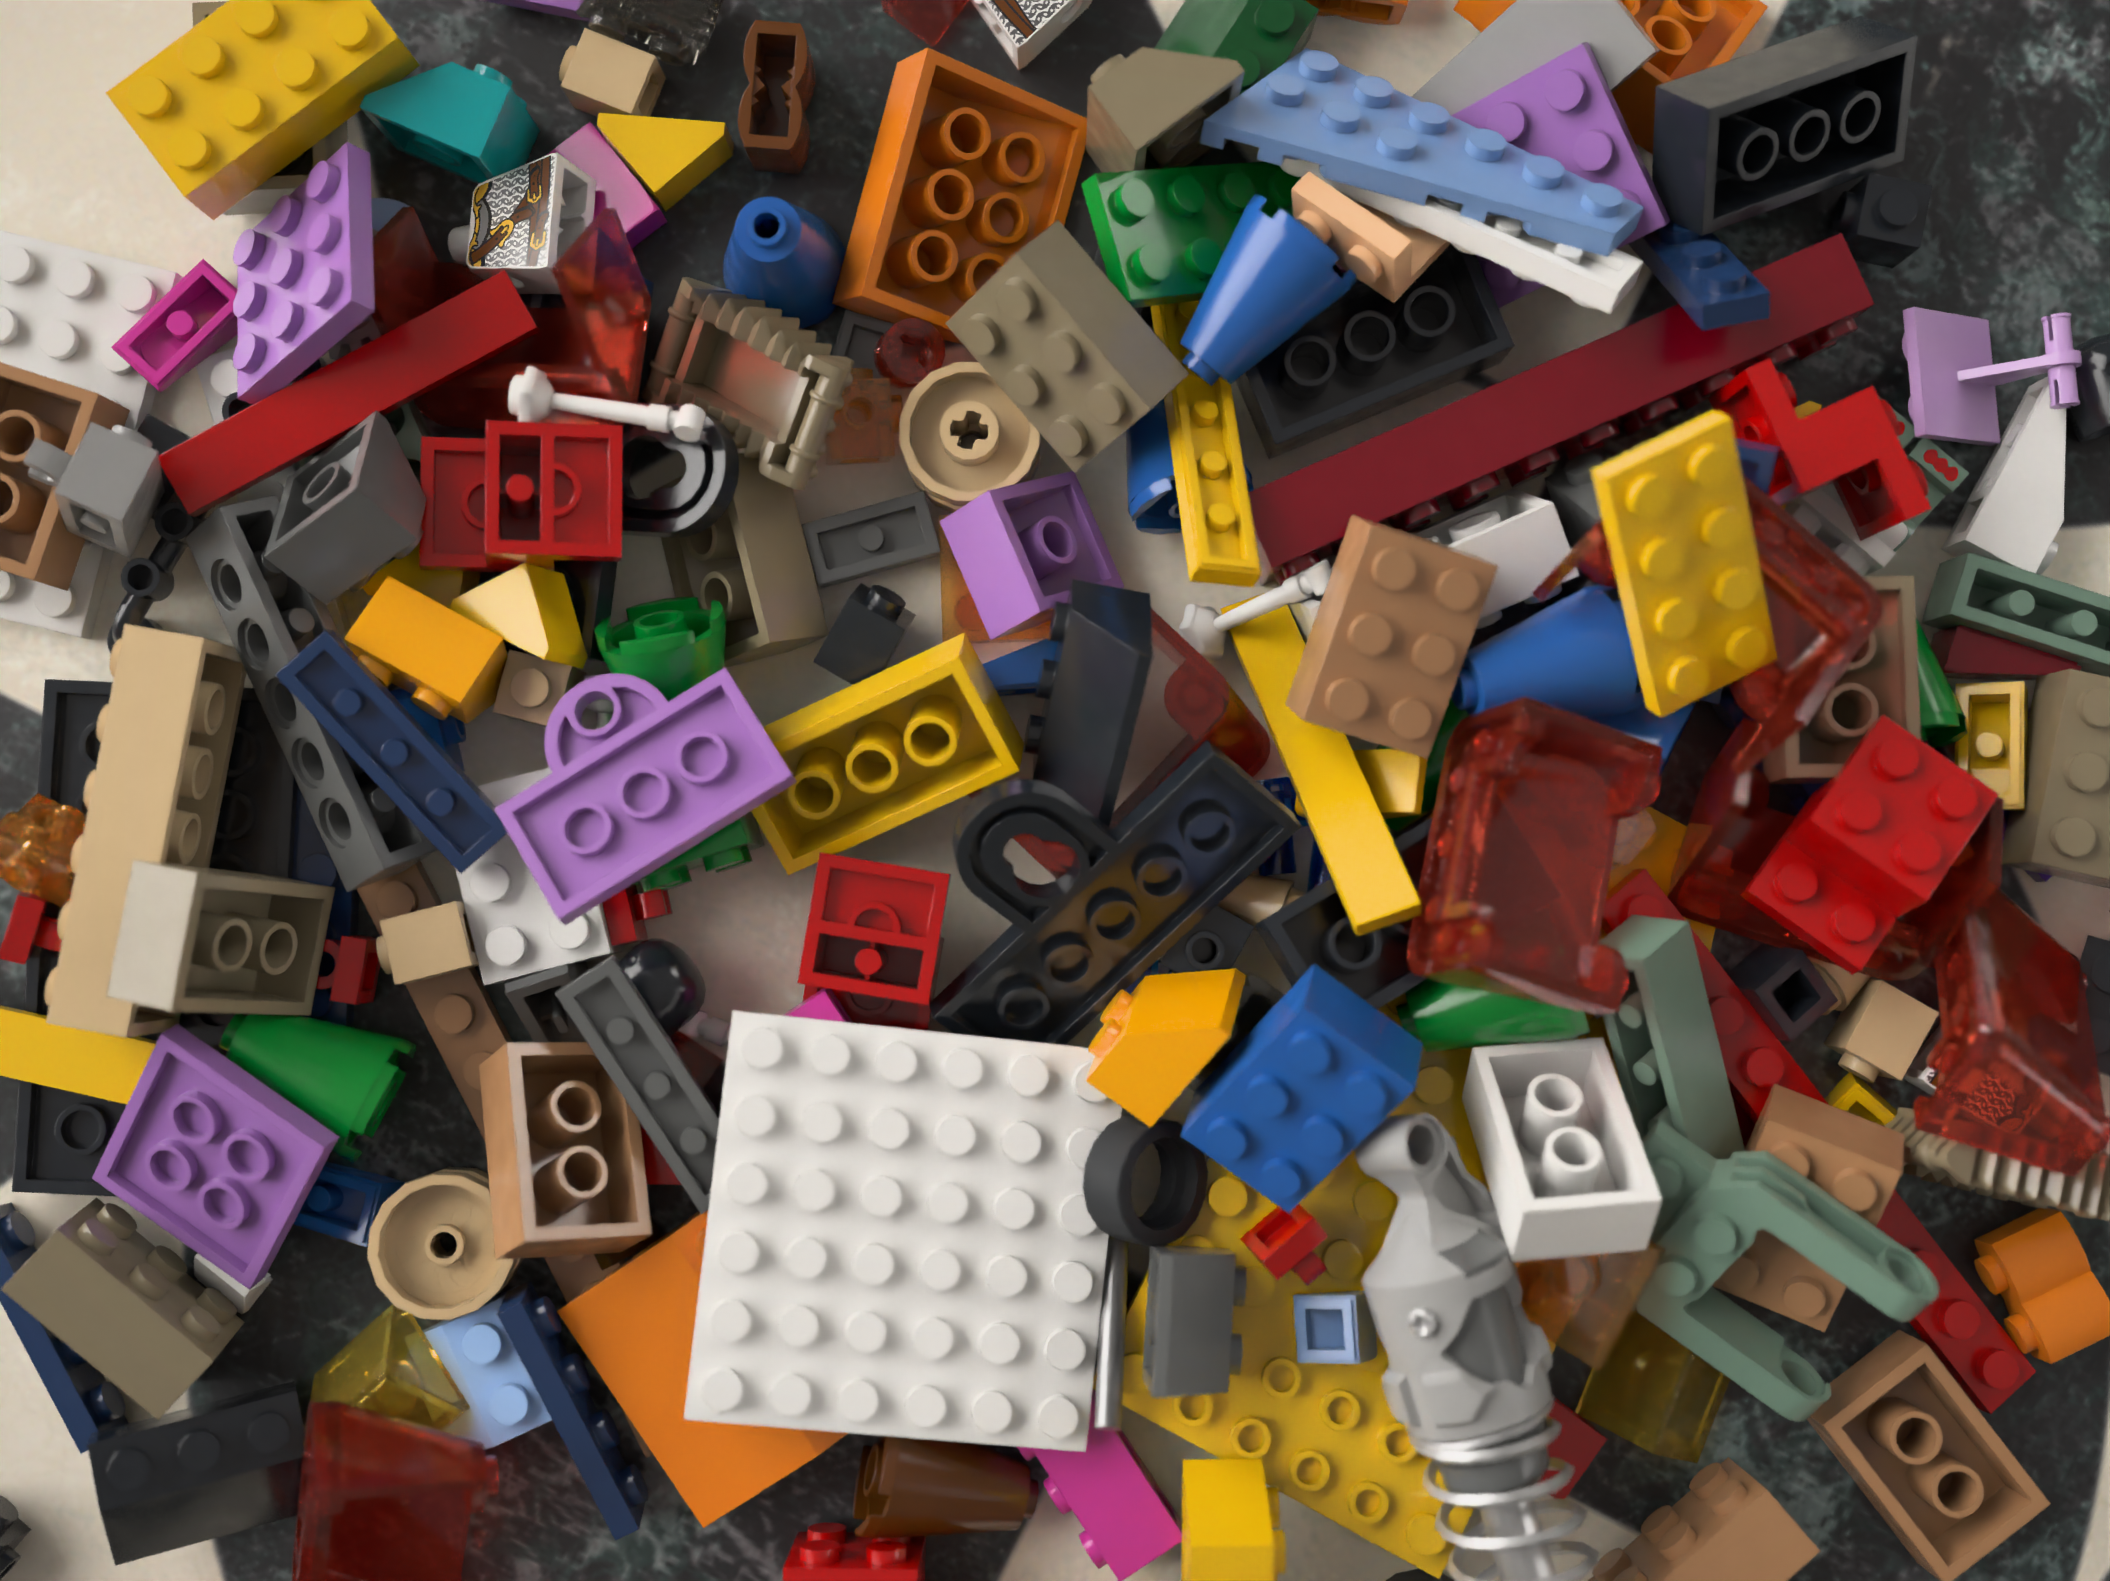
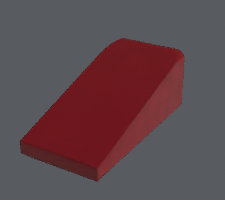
(1978, 655)

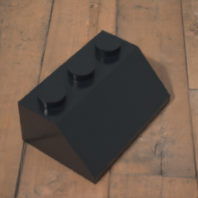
(1091, 693)
(199, 1472)

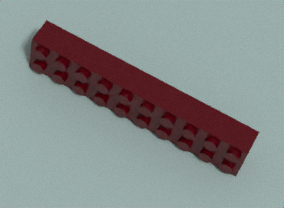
(1550, 411)

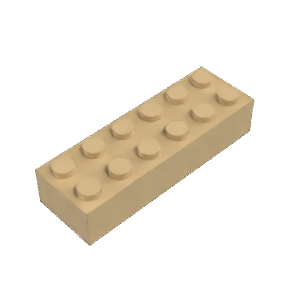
(147, 800)

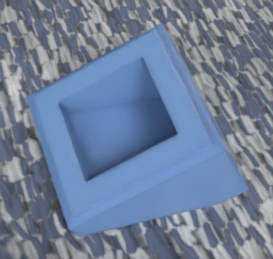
(1334, 1328)

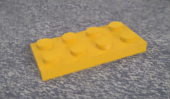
(1686, 562)

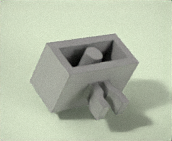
(105, 487)

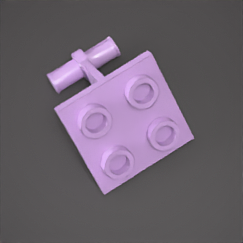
(1956, 378)

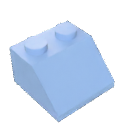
(488, 1375)

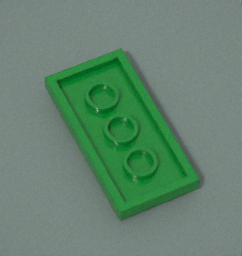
(1171, 225)

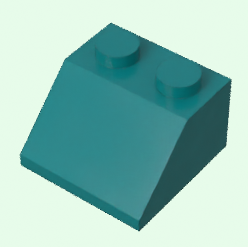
(456, 120)

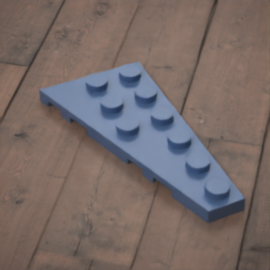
(1414, 149)

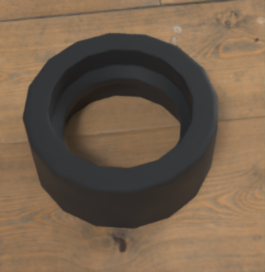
(1110, 1176)

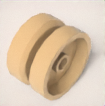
(946, 409)
(408, 1252)

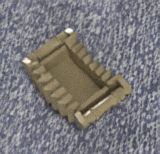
(752, 375)
(2001, 1177)

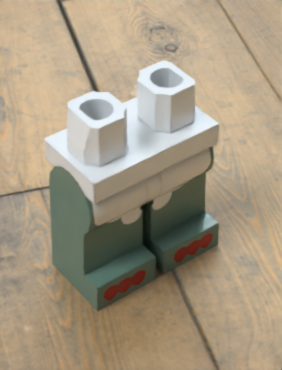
(1828, 520)

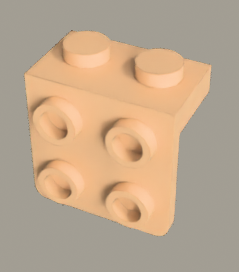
(1364, 238)

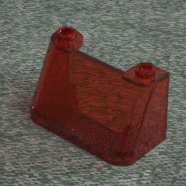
(1528, 855)
(2014, 1045)
(385, 1497)

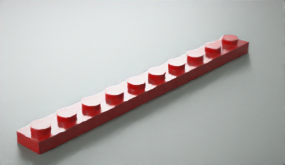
(1956, 1321)

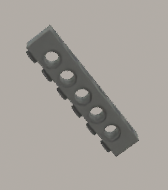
(270, 625)

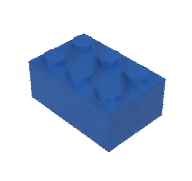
(1303, 1089)

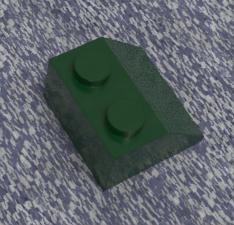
(1252, 32)

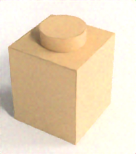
(610, 77)
(533, 687)
(426, 943)
(1880, 1032)

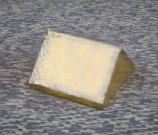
(392, 1372)
(1655, 1393)

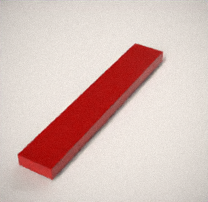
(346, 392)

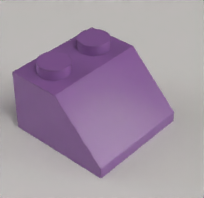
(1025, 548)

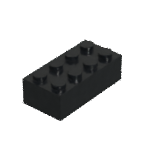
(1782, 123)
(1376, 354)
(1320, 933)

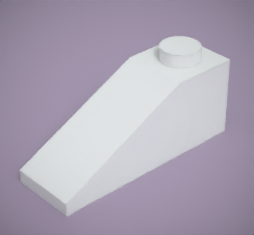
(2020, 491)

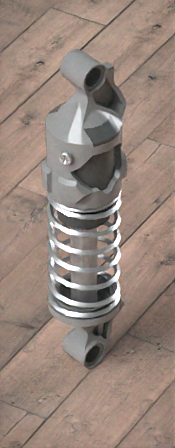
(1465, 1357)

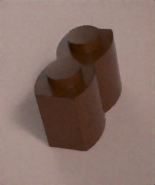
(778, 94)

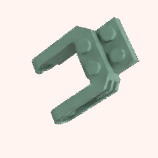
(1712, 1219)

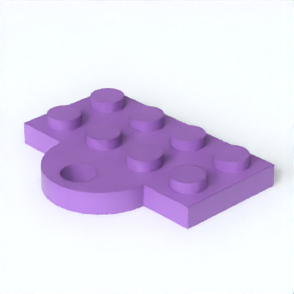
(638, 786)

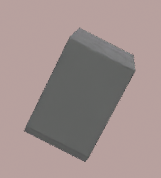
(539, 1006)

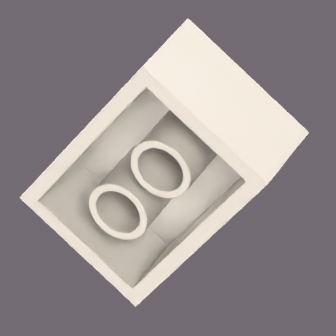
(509, 914)
(1559, 1149)

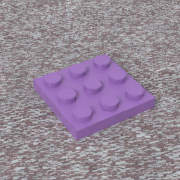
(1571, 117)
(304, 275)
(214, 1156)

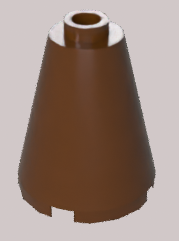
(939, 1489)

